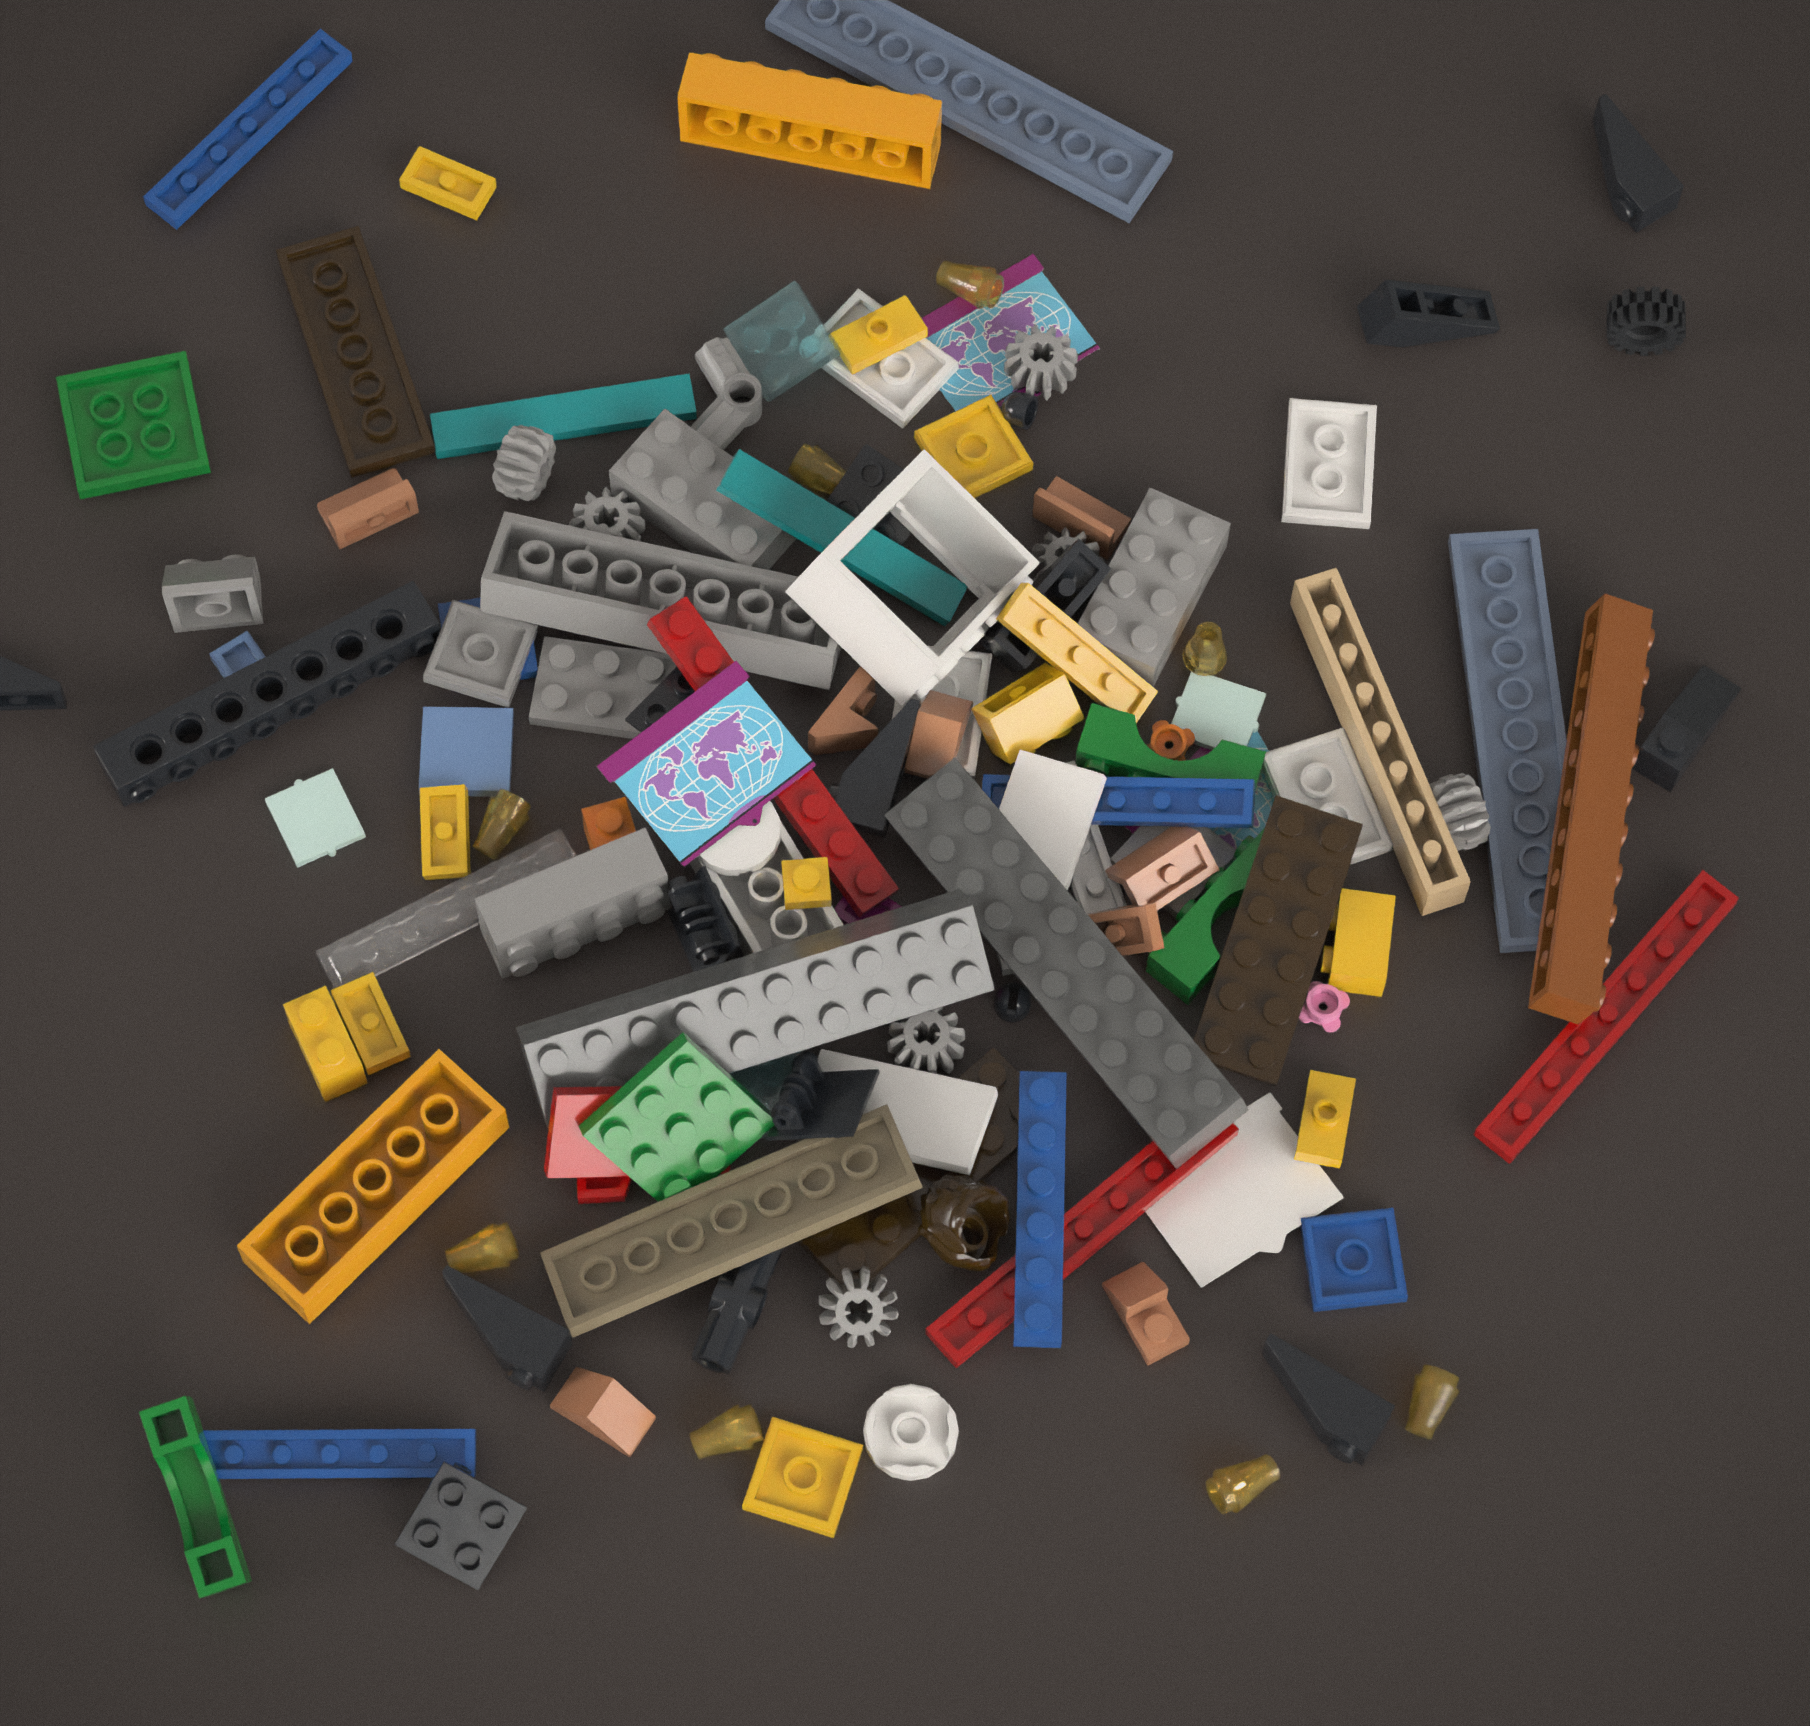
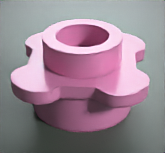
(1329, 995)

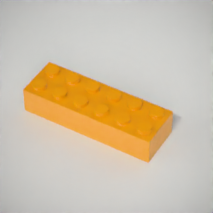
(809, 120)
(373, 1186)

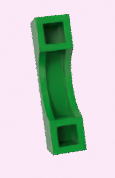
(1114, 748)
(1188, 951)
(197, 1496)

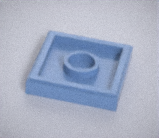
(467, 748)

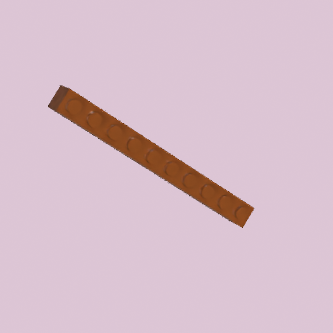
(1592, 810)

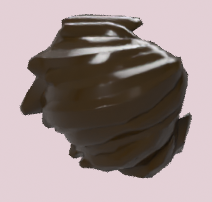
(964, 1221)

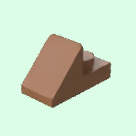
(842, 722)
(1131, 928)
(1146, 1313)

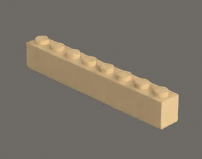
(1379, 742)

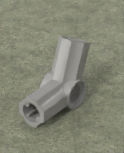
(729, 380)

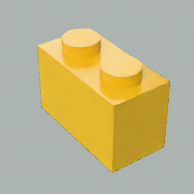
(1028, 713)
(1360, 942)
(325, 1043)

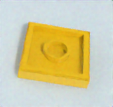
(976, 447)
(802, 1477)

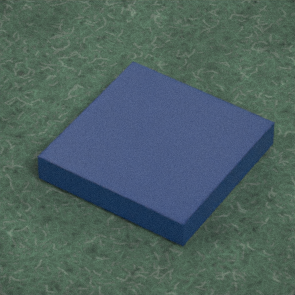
(1353, 1259)

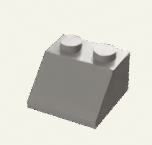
(213, 593)

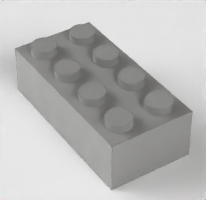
(675, 483)
(1155, 582)
(574, 904)

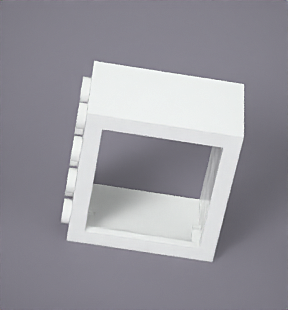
(959, 535)

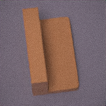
(368, 507)
(1076, 510)
(1164, 867)

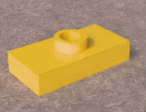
(448, 183)
(879, 334)
(445, 832)
(370, 1023)
(1325, 1119)

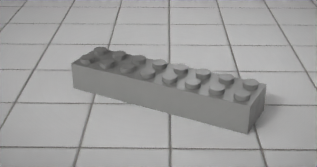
(616, 584)

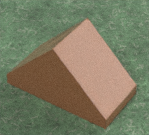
(937, 733)
(604, 1409)

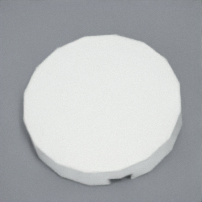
(745, 846)
(910, 1432)

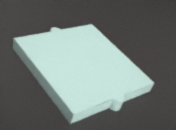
(1218, 710)
(315, 817)

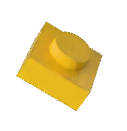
(806, 883)

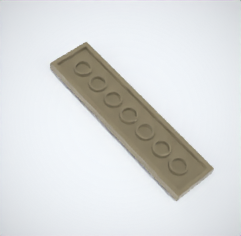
(728, 1222)

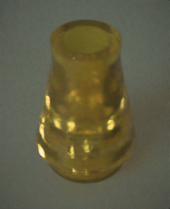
(973, 283)
(816, 469)
(1205, 650)
(501, 822)
(484, 1250)
(1430, 1400)
(729, 1432)
(1240, 1483)

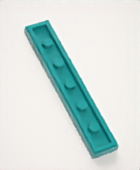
(563, 414)
(820, 522)

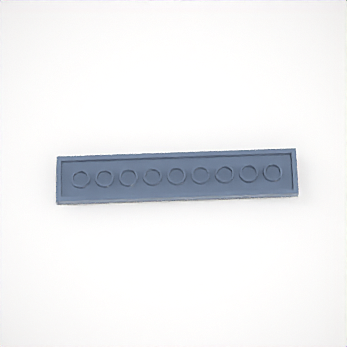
(981, 97)
(1512, 716)

